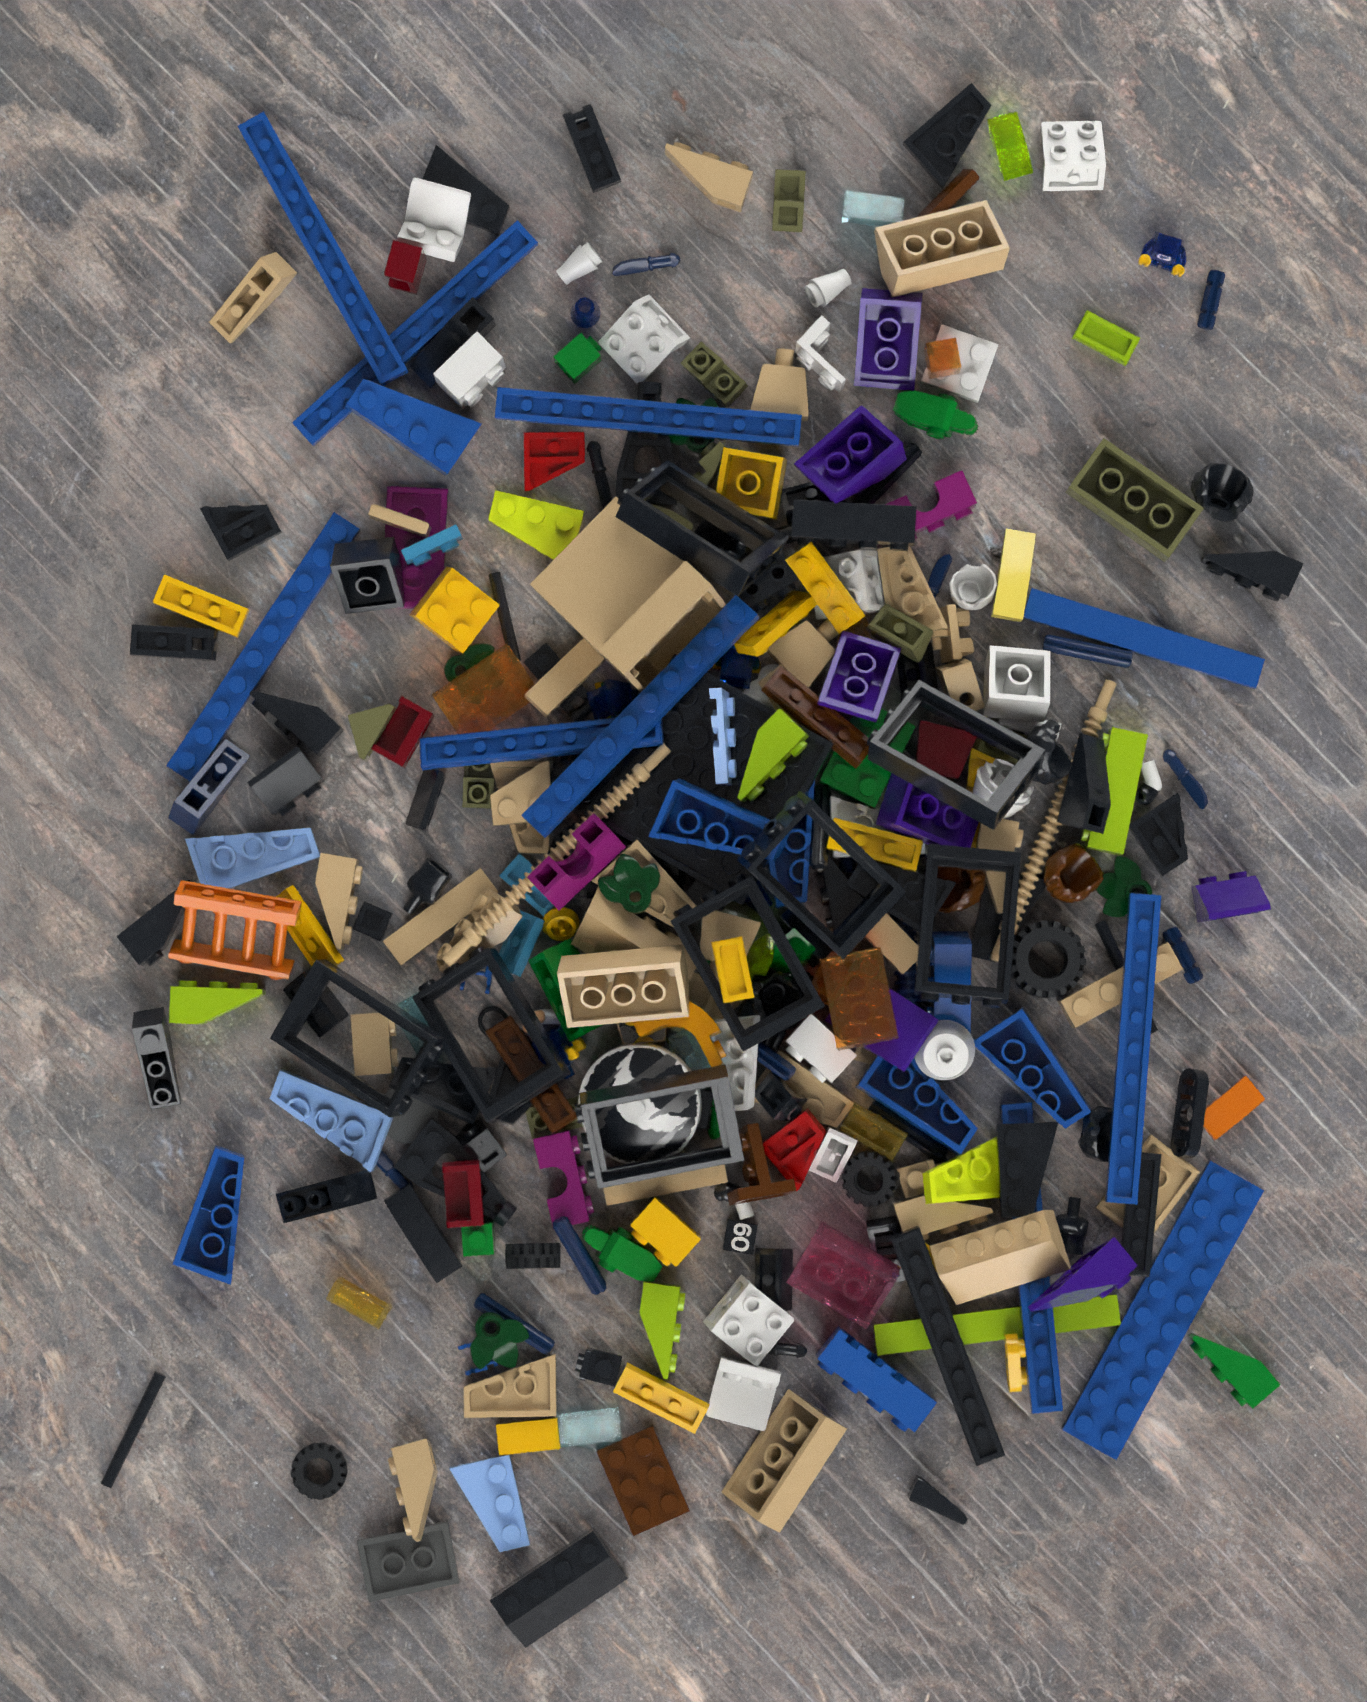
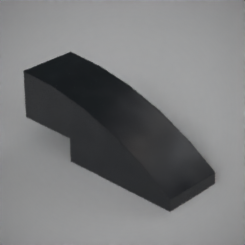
(423, 1233)

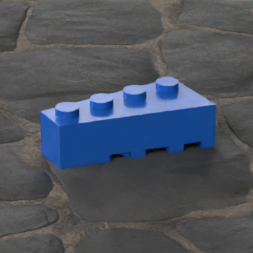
(708, 821)
(1029, 1061)
(212, 1225)
(875, 1379)

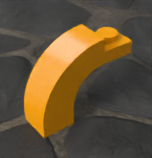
(697, 1023)

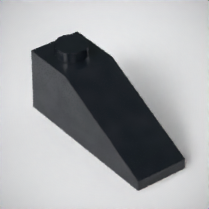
(152, 931)

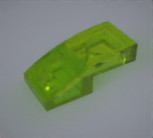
(1010, 146)
(760, 955)

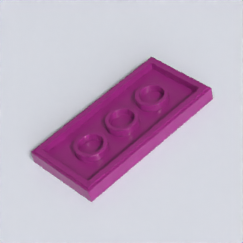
(429, 506)

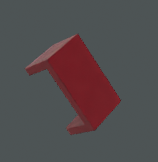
(405, 267)
(403, 732)
(463, 1193)

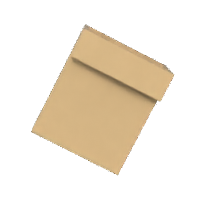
(628, 596)

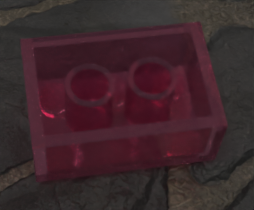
(843, 1275)

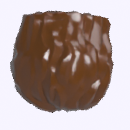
(1072, 874)
(966, 891)

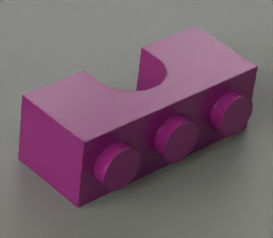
(953, 498)
(593, 852)
(559, 1151)

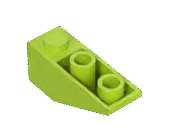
(772, 747)
(202, 1004)
(659, 1314)

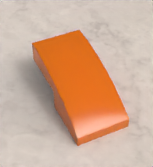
(1231, 1107)

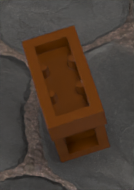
(756, 1171)

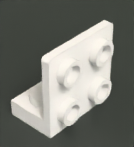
(1073, 156)
(435, 219)
(643, 338)
(807, 350)
(860, 576)
(748, 1321)
(743, 1393)

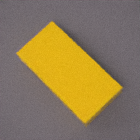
(732, 969)
(528, 1436)

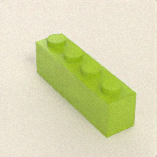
(1124, 761)

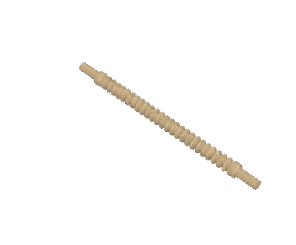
(1096, 716)
(473, 935)

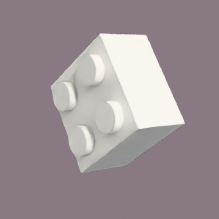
(470, 371)
(1016, 683)
(818, 1047)

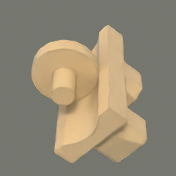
(948, 640)

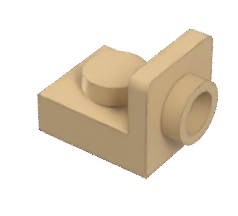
(912, 1177)

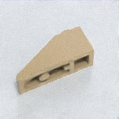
(253, 295)

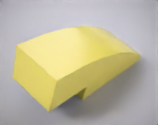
(1013, 575)

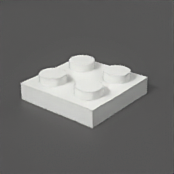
(975, 359)

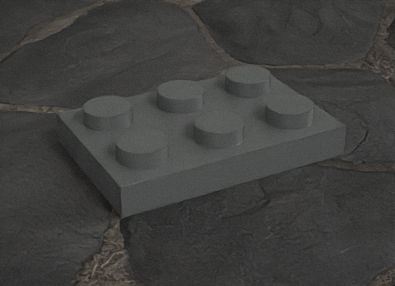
(401, 1566)

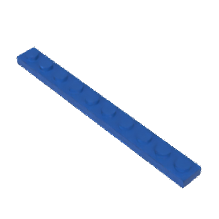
(323, 249)
(421, 326)
(648, 416)
(261, 649)
(640, 716)
(1133, 1048)
(1037, 1325)

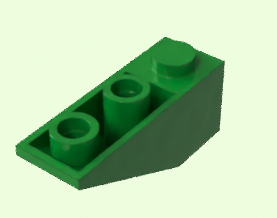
(1245, 1374)

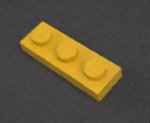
(825, 587)
(201, 606)
(775, 624)
(881, 845)
(309, 933)
(661, 1398)

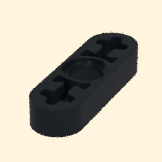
(1183, 1102)

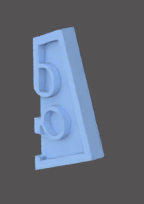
(724, 766)
(495, 1499)

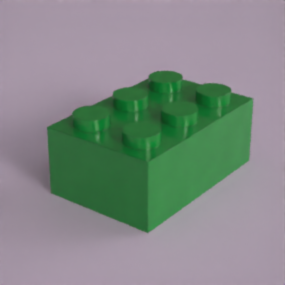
(868, 779)

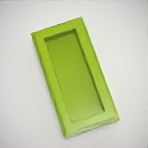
(1106, 338)

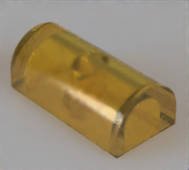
(873, 1131)
(359, 1302)

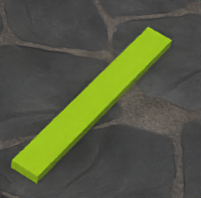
(994, 1323)

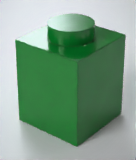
(578, 357)
(800, 946)
(478, 1240)

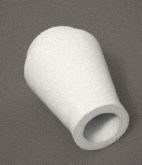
(579, 263)
(827, 287)

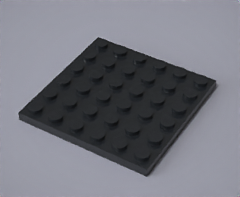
(691, 740)

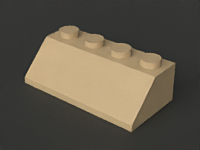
(940, 248)
(624, 986)
(1001, 1256)
(783, 1461)

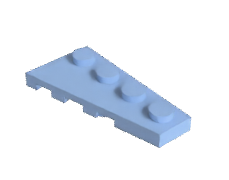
(250, 856)
(340, 1118)

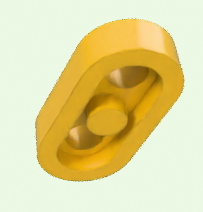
(1015, 1372)

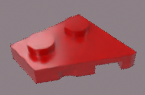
(551, 455)
(795, 1146)

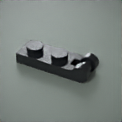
(592, 149)
(172, 642)
(540, 663)

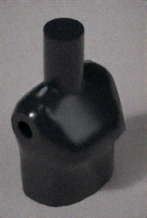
(427, 884)
(1073, 1227)

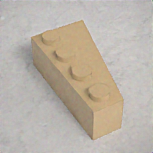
(612, 928)

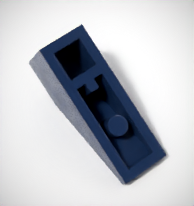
(208, 787)

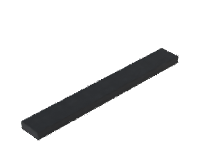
(947, 1345)

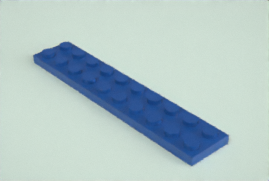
(1162, 1310)

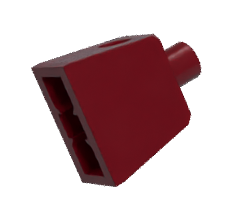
(943, 748)

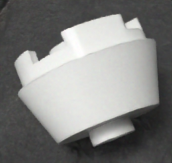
(991, 776)
(946, 1051)

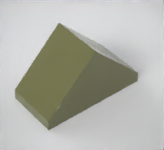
(368, 727)

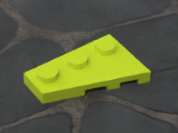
(535, 522)
(965, 1177)

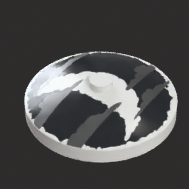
(646, 1126)

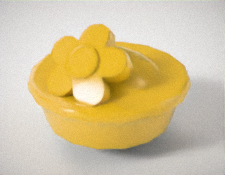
(560, 924)

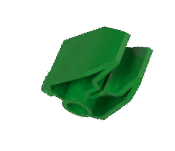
(934, 414)
(620, 1252)

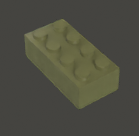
(1134, 500)

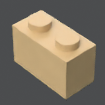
(373, 1044)

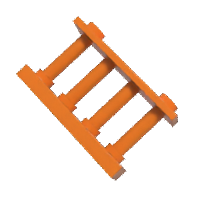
(237, 903)

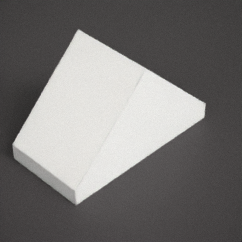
(833, 1155)

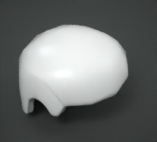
(973, 587)

